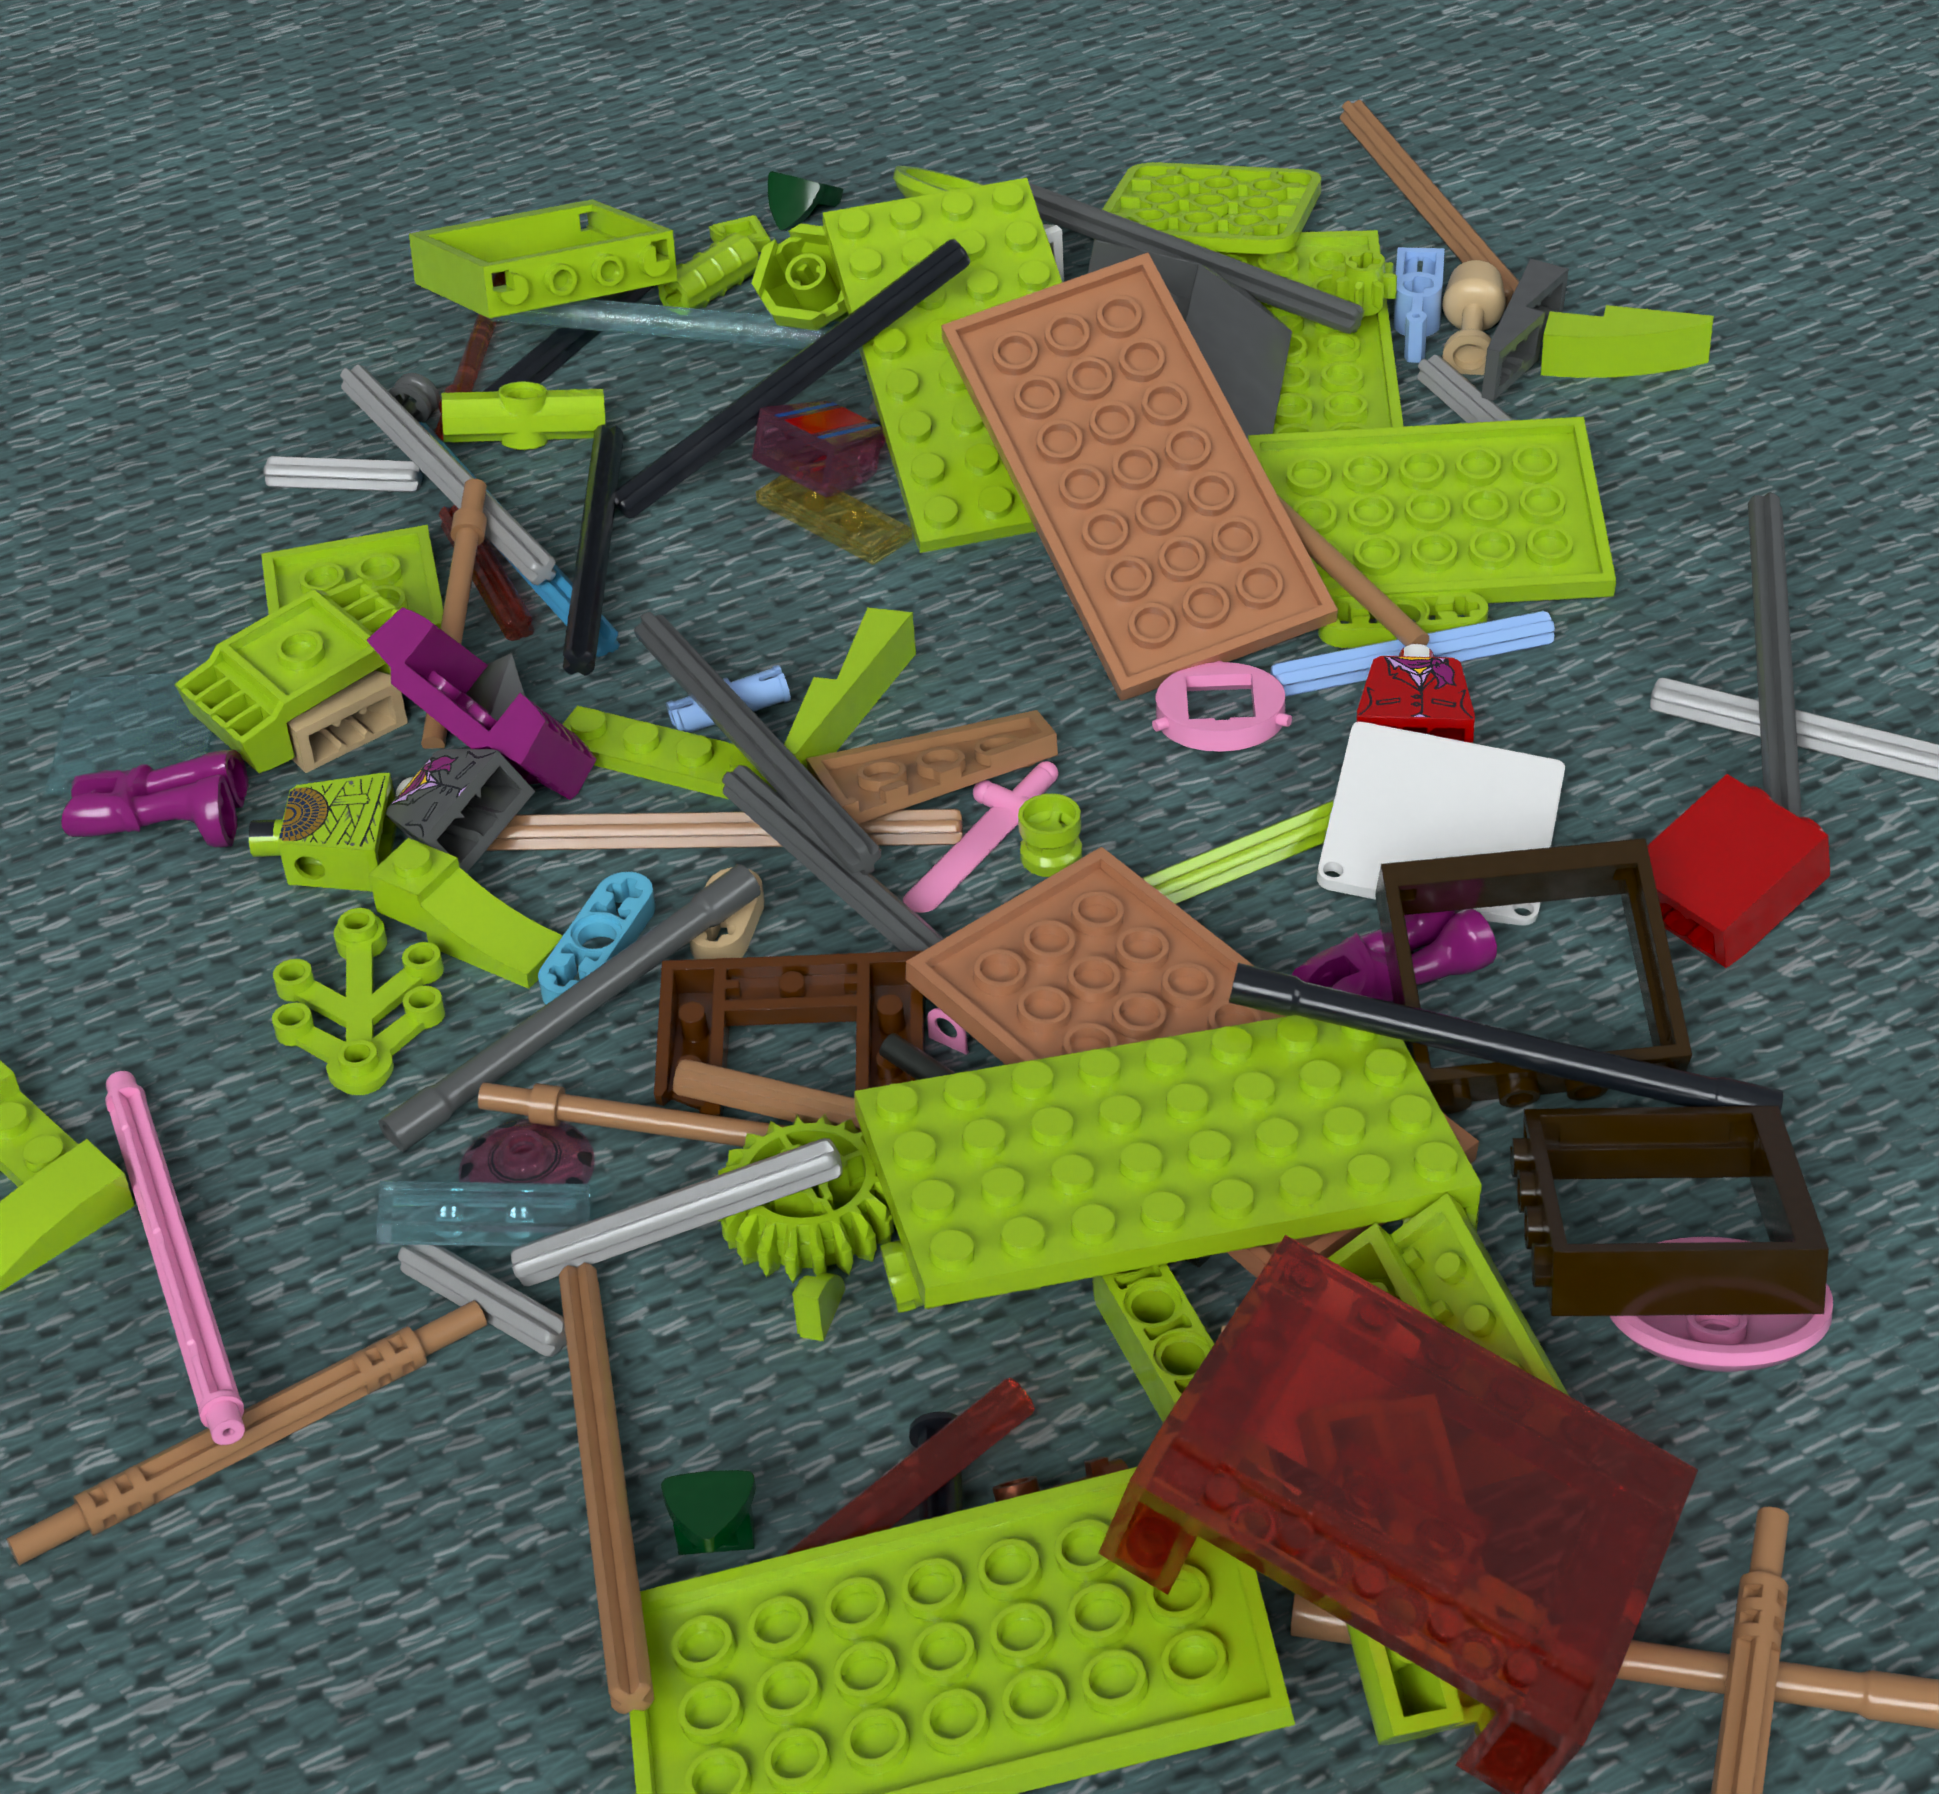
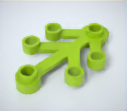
(363, 1060)

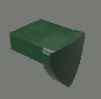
(795, 198)
(711, 1510)

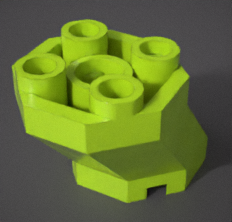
(800, 280)

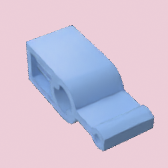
(1418, 298)

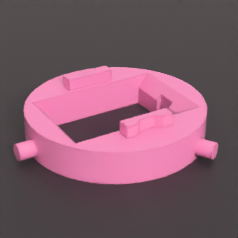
(1220, 735)

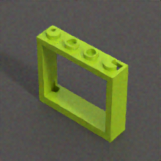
(543, 258)

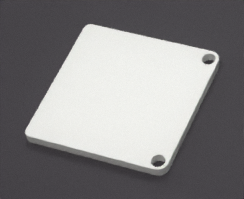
(1433, 799)

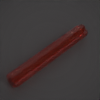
(495, 587)
(927, 1467)

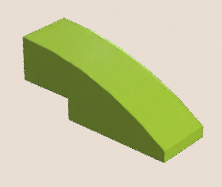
(1624, 342)

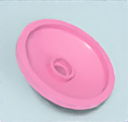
(1727, 1341)

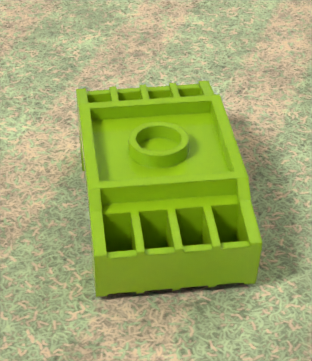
(286, 668)

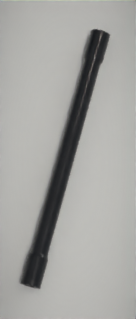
(1291, 996)

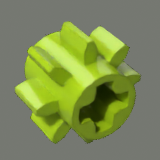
(1365, 280)

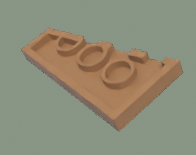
(921, 767)

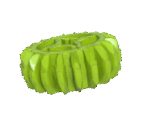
(816, 1224)

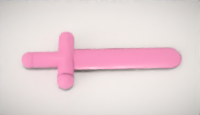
(981, 838)

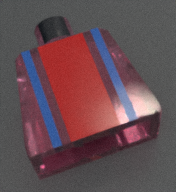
(818, 445)

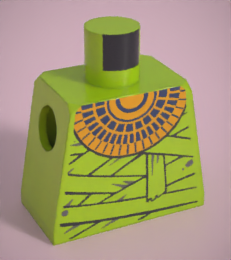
(330, 832)

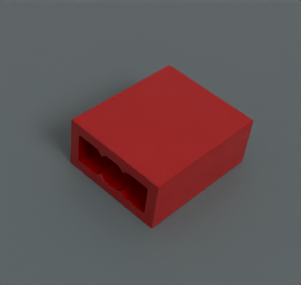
(1735, 869)

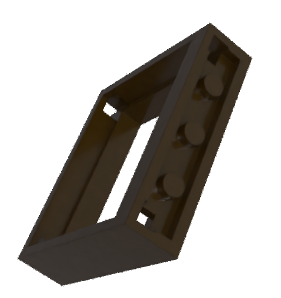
(1531, 878)
(1670, 1277)

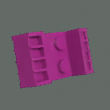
(436, 677)

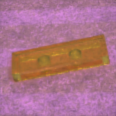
(836, 519)

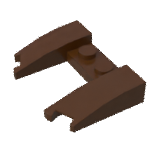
(710, 995)

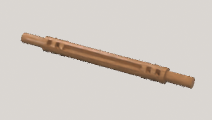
(263, 1423)
(1753, 1661)

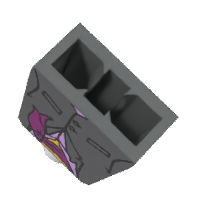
(460, 802)

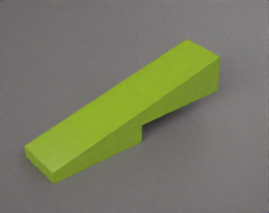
(838, 705)

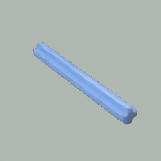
(1460, 643)

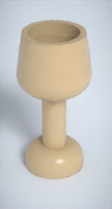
(1472, 304)

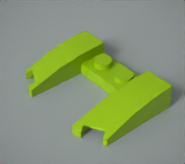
(61, 1190)

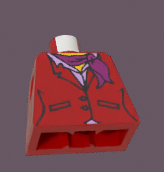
(1418, 694)

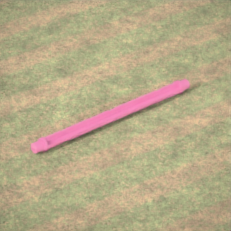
(175, 1261)

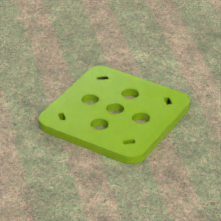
(1219, 204)

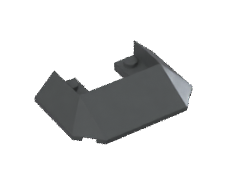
(1232, 329)

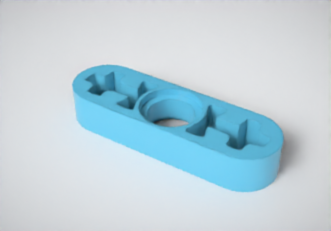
(598, 920)

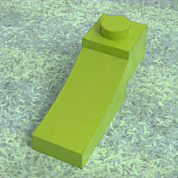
(458, 914)

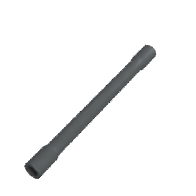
(438, 1102)

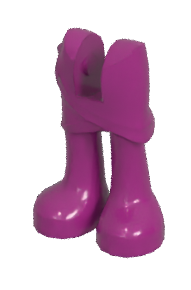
(192, 790)
(1359, 964)

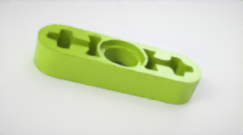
(1419, 607)

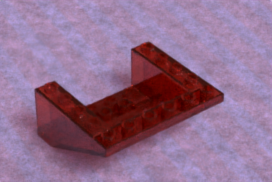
(1415, 1502)

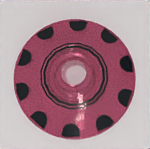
(529, 1154)

